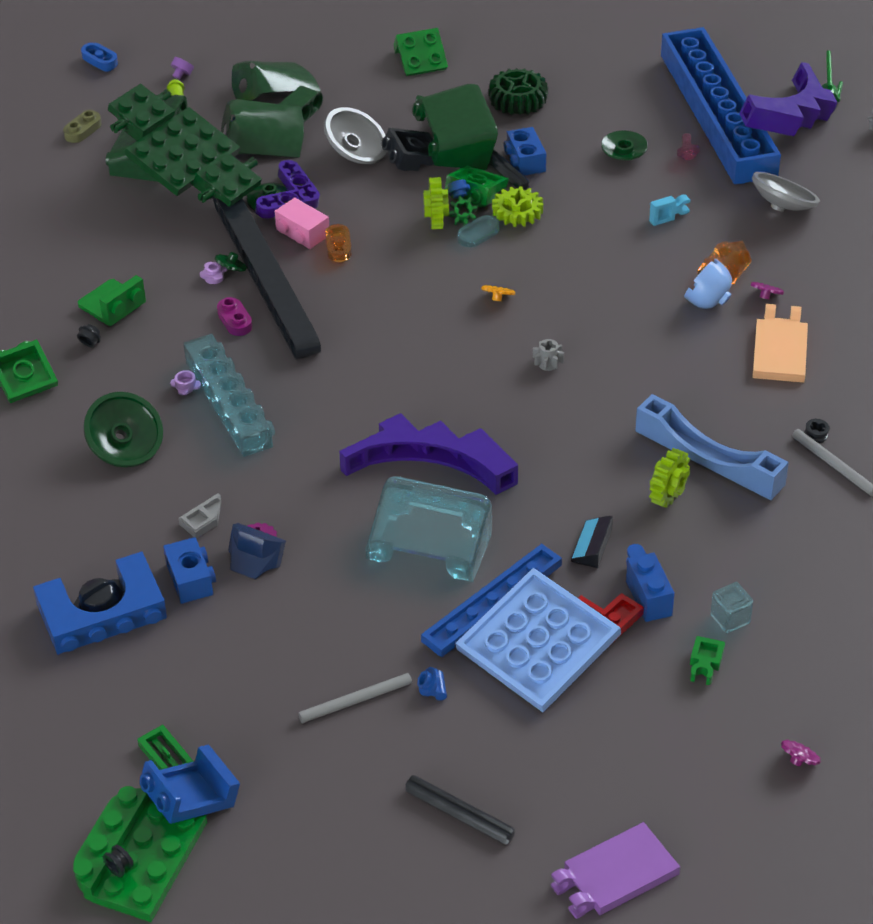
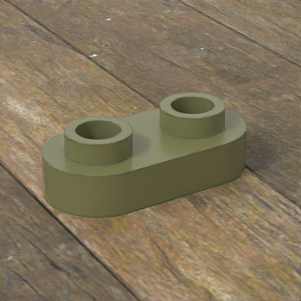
(82, 126)

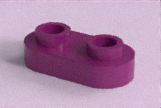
(234, 316)

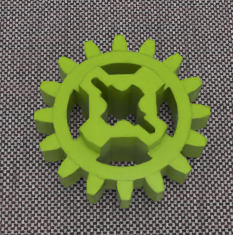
(436, 203)
(517, 206)
(669, 477)

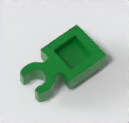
(706, 657)

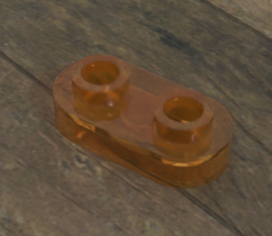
(338, 243)

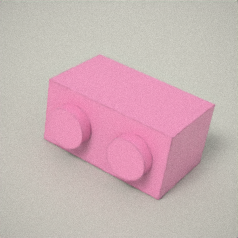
(301, 223)

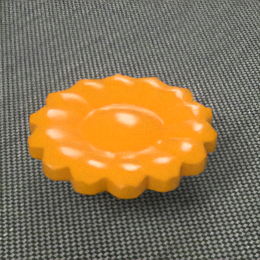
(497, 291)

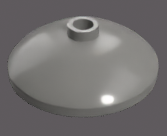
(354, 135)
(784, 193)

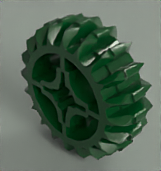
(518, 91)

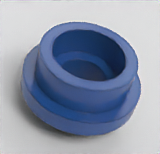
(458, 188)

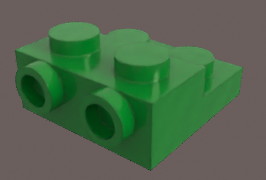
(482, 184)
(25, 371)

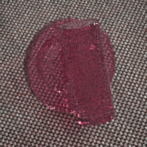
(687, 150)

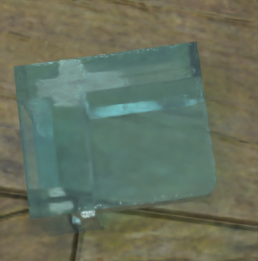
(731, 607)

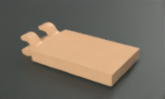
(780, 346)

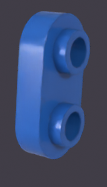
(99, 56)

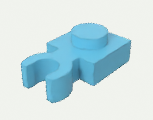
(664, 209)

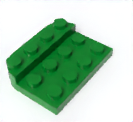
(152, 843)

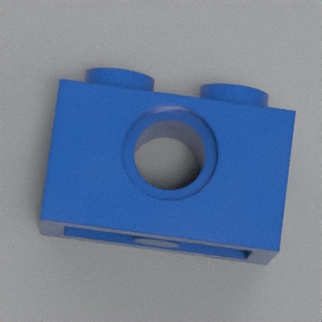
(189, 570)

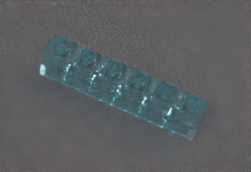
(229, 395)

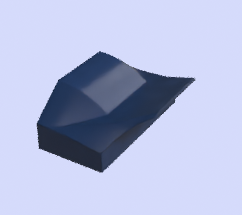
(254, 551)

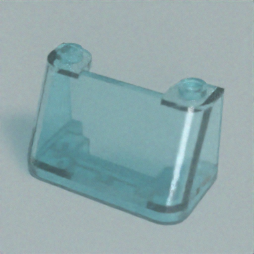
(432, 524)

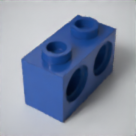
(525, 151)

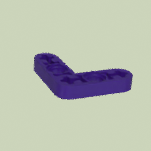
(268, 204)

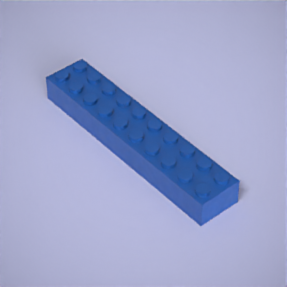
(717, 104)

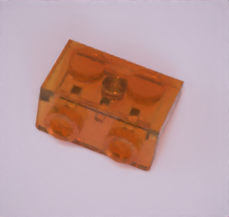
(732, 256)

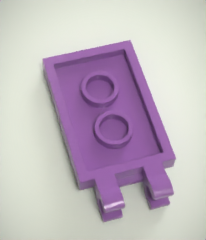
(615, 871)

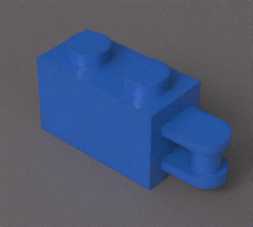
(649, 583)

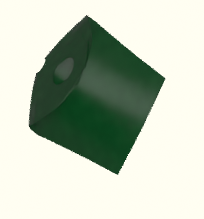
(270, 78)
(264, 127)

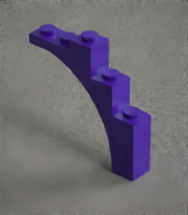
(790, 113)
(400, 441)

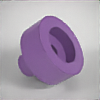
(182, 67)

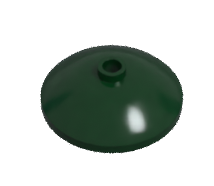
(124, 415)

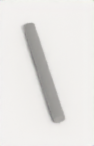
(833, 461)
(355, 697)

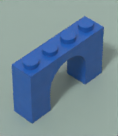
(75, 628)

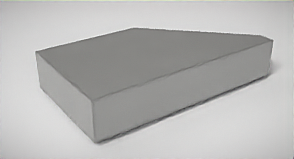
(203, 517)

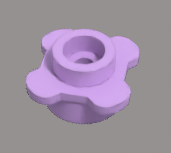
(213, 273)
(185, 382)

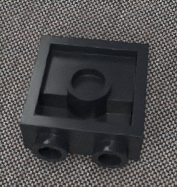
(407, 148)

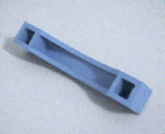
(756, 471)

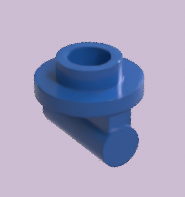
(432, 683)

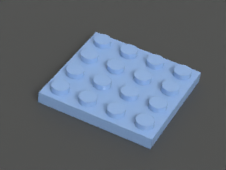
(538, 639)

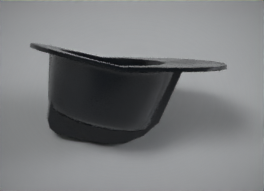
(99, 595)

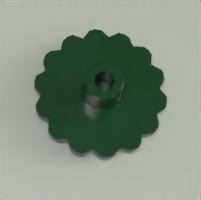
(231, 262)

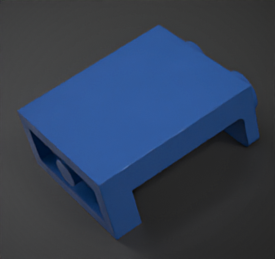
(191, 787)

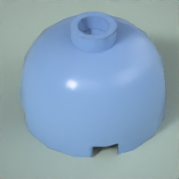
(711, 286)

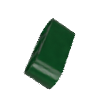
(305, 98)

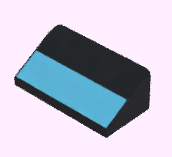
(593, 541)

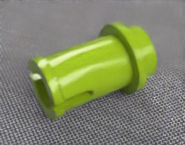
(175, 87)

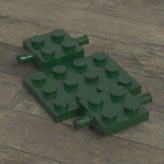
(182, 148)

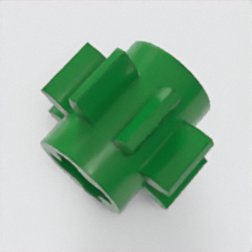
(459, 206)

